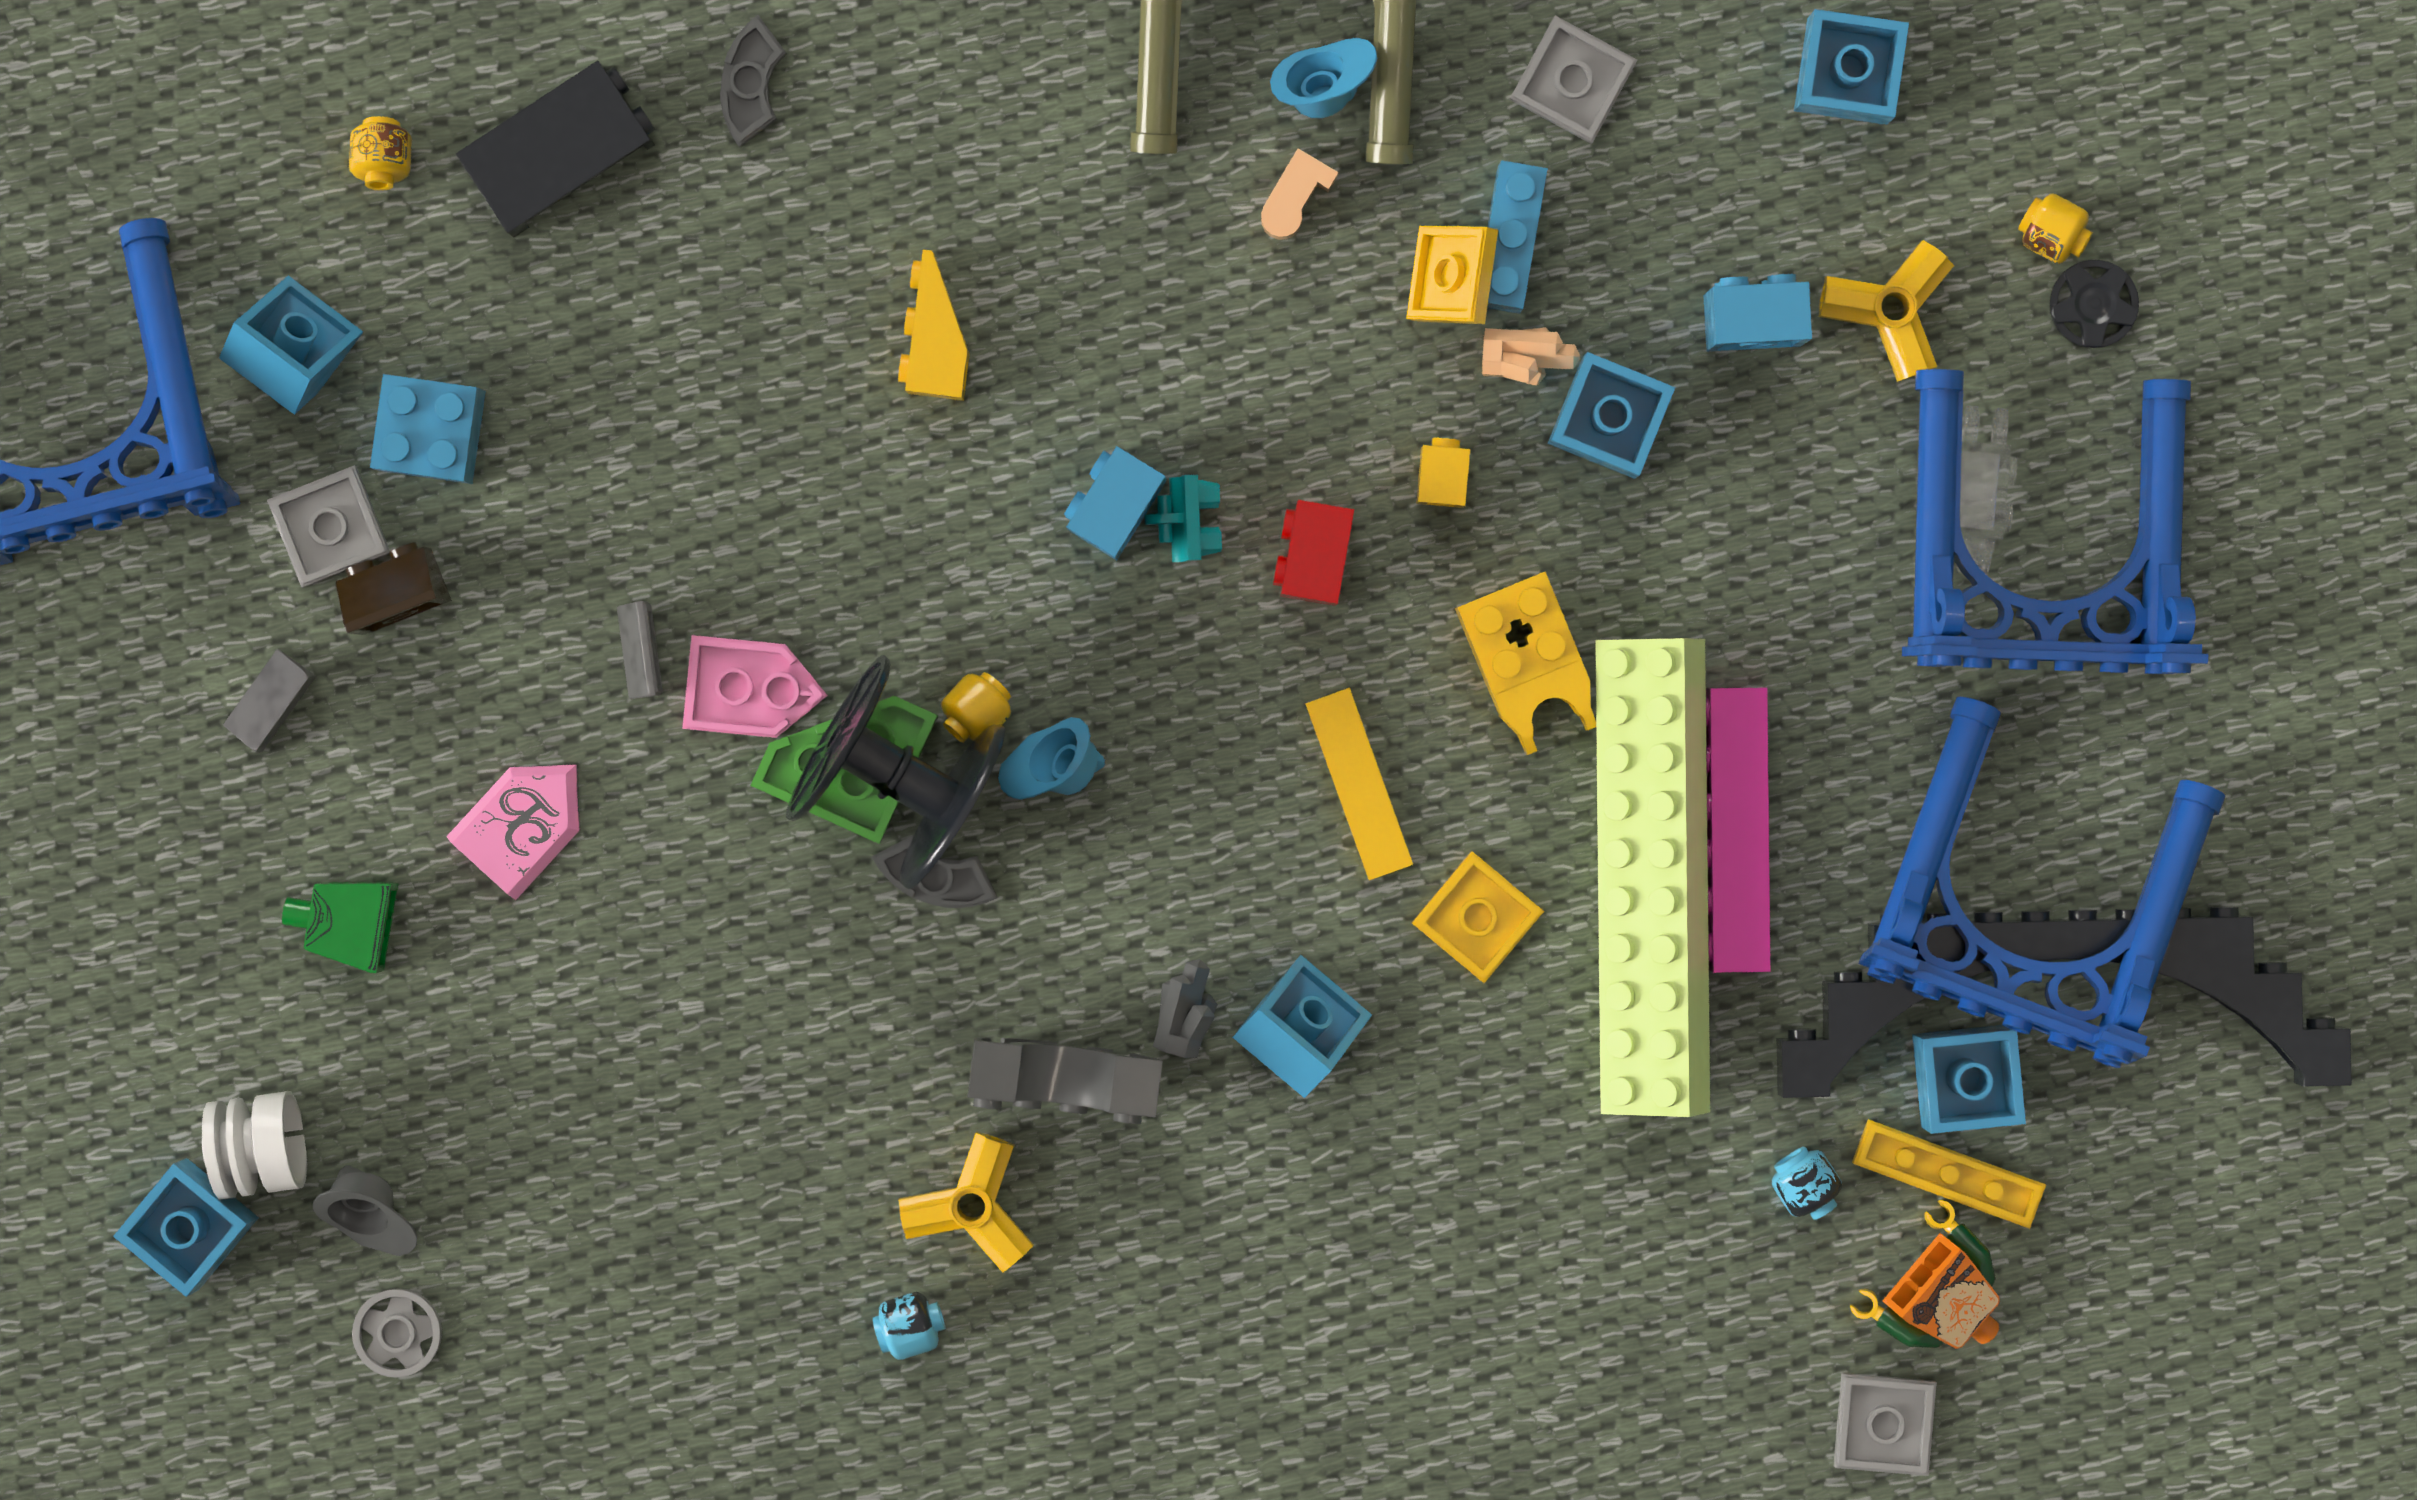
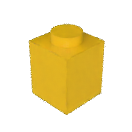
(1443, 473)

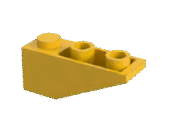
(938, 347)

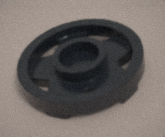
(2094, 303)

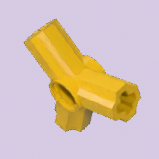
(1912, 285)
(982, 1176)

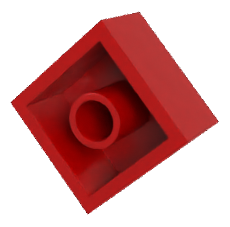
(1315, 552)

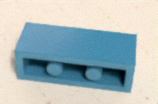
(1516, 217)

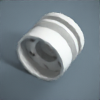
(244, 1145)

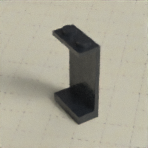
(556, 146)

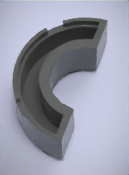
(1068, 1075)

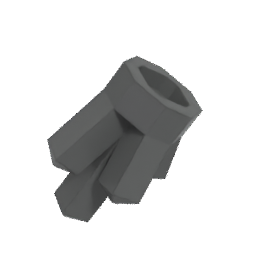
(1185, 1012)

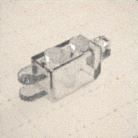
(1984, 486)

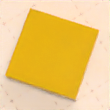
(1452, 274)
(1477, 917)

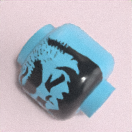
(1806, 1183)
(908, 1325)

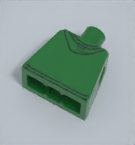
(346, 921)

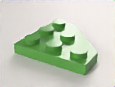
(847, 799)

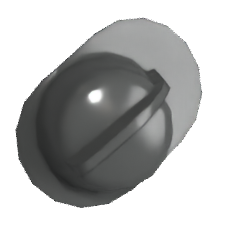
(365, 1212)

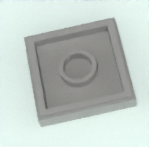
(1573, 79)
(328, 526)
(1885, 1424)

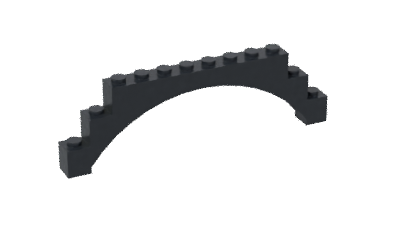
(2203, 952)

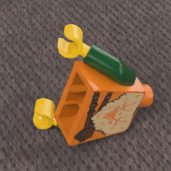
(1943, 1293)

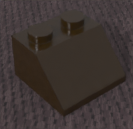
(391, 590)

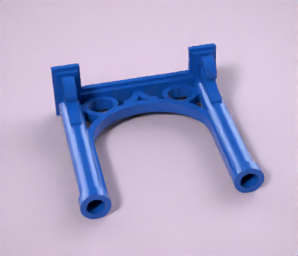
(169, 387)
(1939, 610)
(2143, 941)

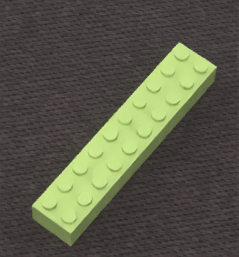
(1652, 877)

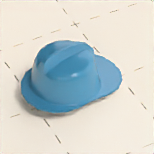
(1324, 77)
(1051, 760)

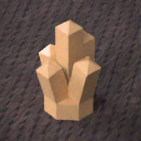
(1525, 354)

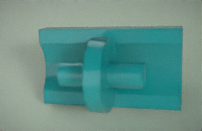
(1180, 518)

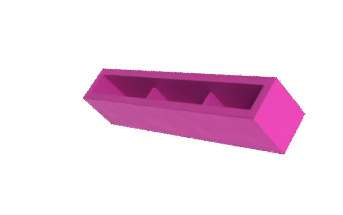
(1738, 829)

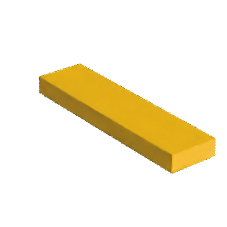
(1359, 784)
(1949, 1173)

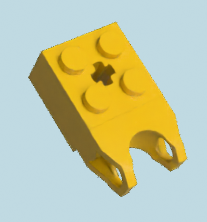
(1532, 673)

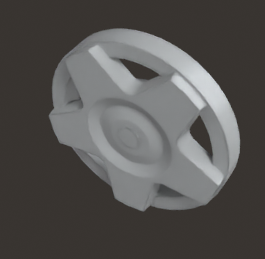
(397, 1332)

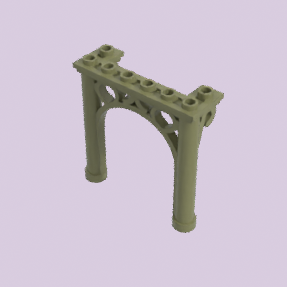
(1389, 81)

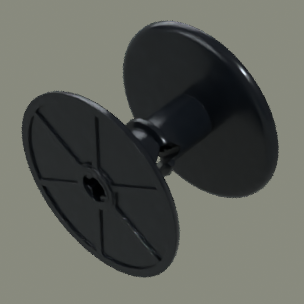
(897, 773)

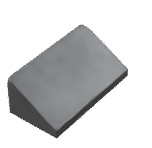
(639, 650)
(269, 701)

